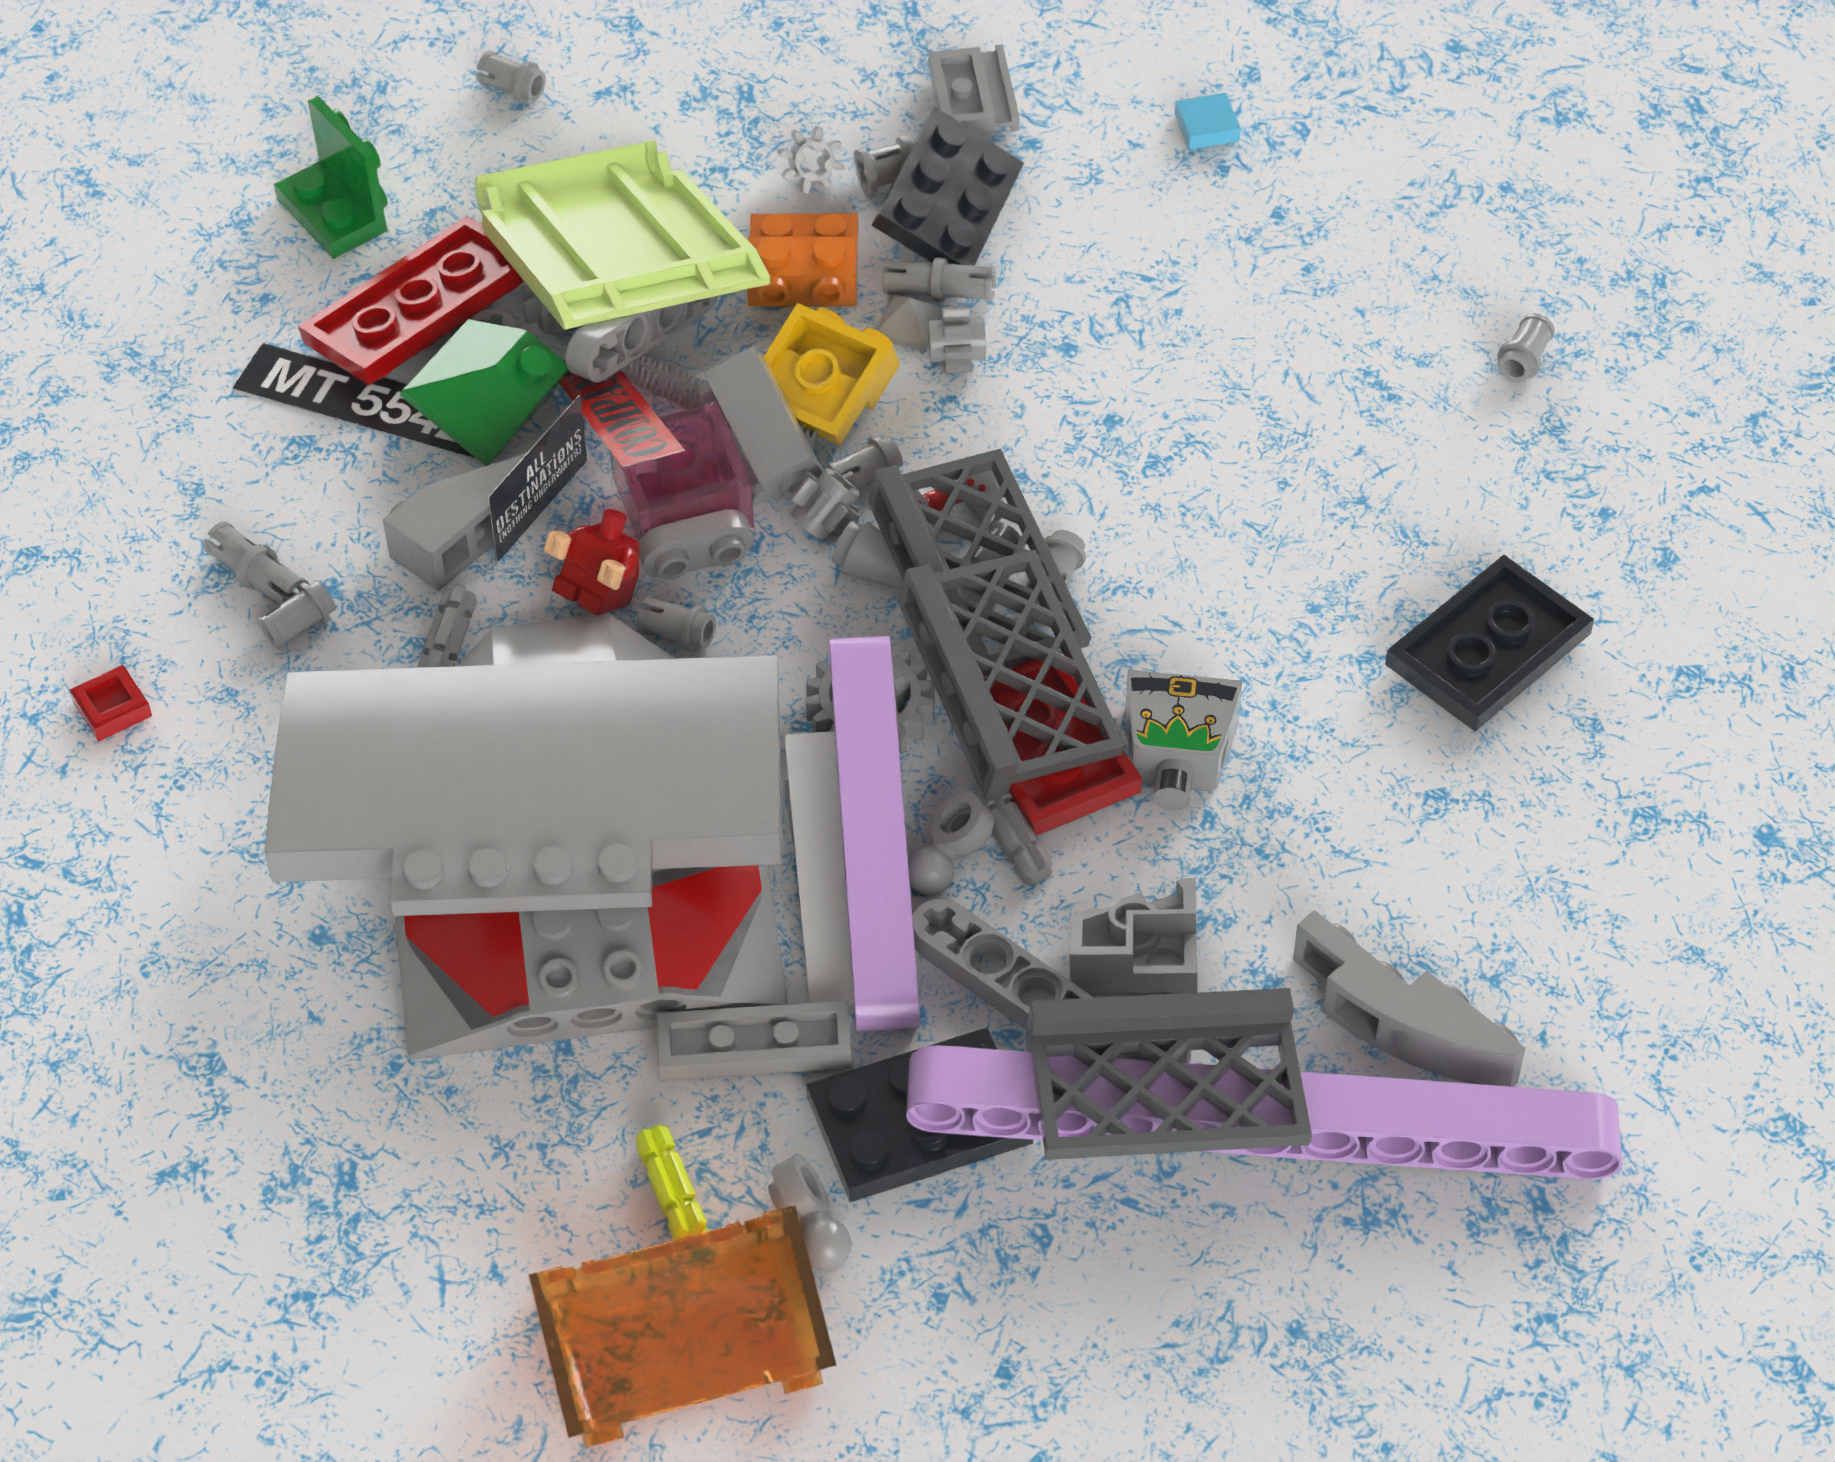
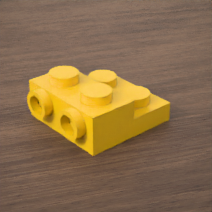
(829, 369)

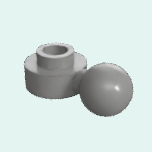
(959, 828)
(799, 1185)

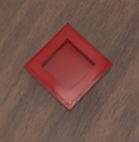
(110, 702)

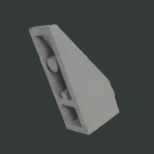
(445, 524)

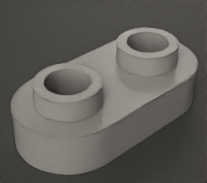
(695, 544)

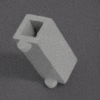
(761, 424)

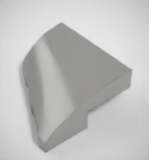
(1137, 945)

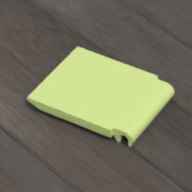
(614, 235)

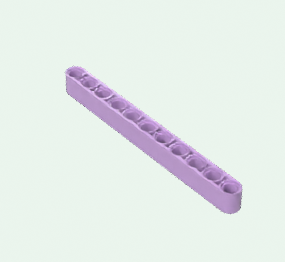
(1348, 1114)

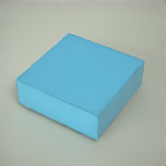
(1207, 121)

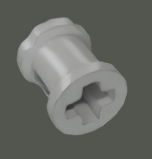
(880, 165)

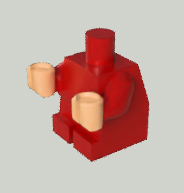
(598, 564)

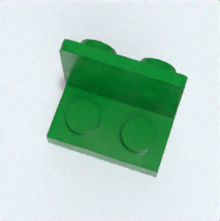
(340, 193)

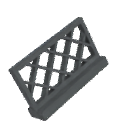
(915, 544)
(959, 671)
(1151, 1028)

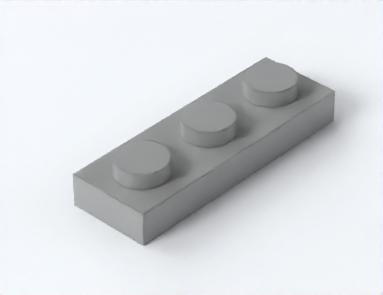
(754, 1040)

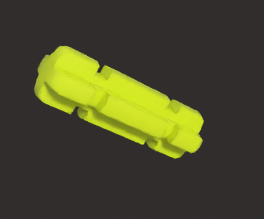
(670, 1182)

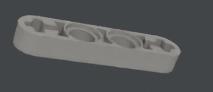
(604, 347)
(978, 938)

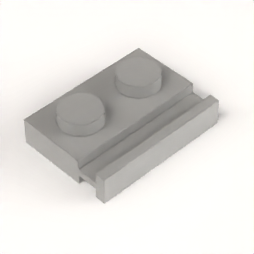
(974, 88)

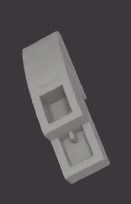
(1418, 1022)

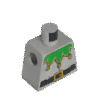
(1180, 732)

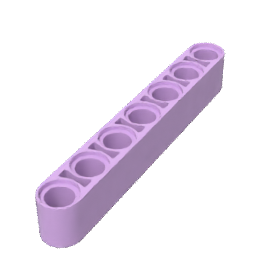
(874, 835)

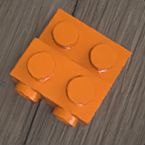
(807, 257)

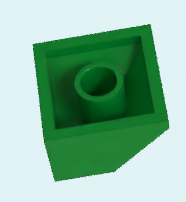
(486, 385)

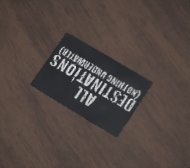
(538, 478)

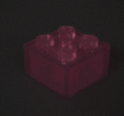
(689, 482)

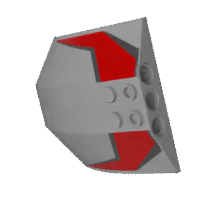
(586, 971)

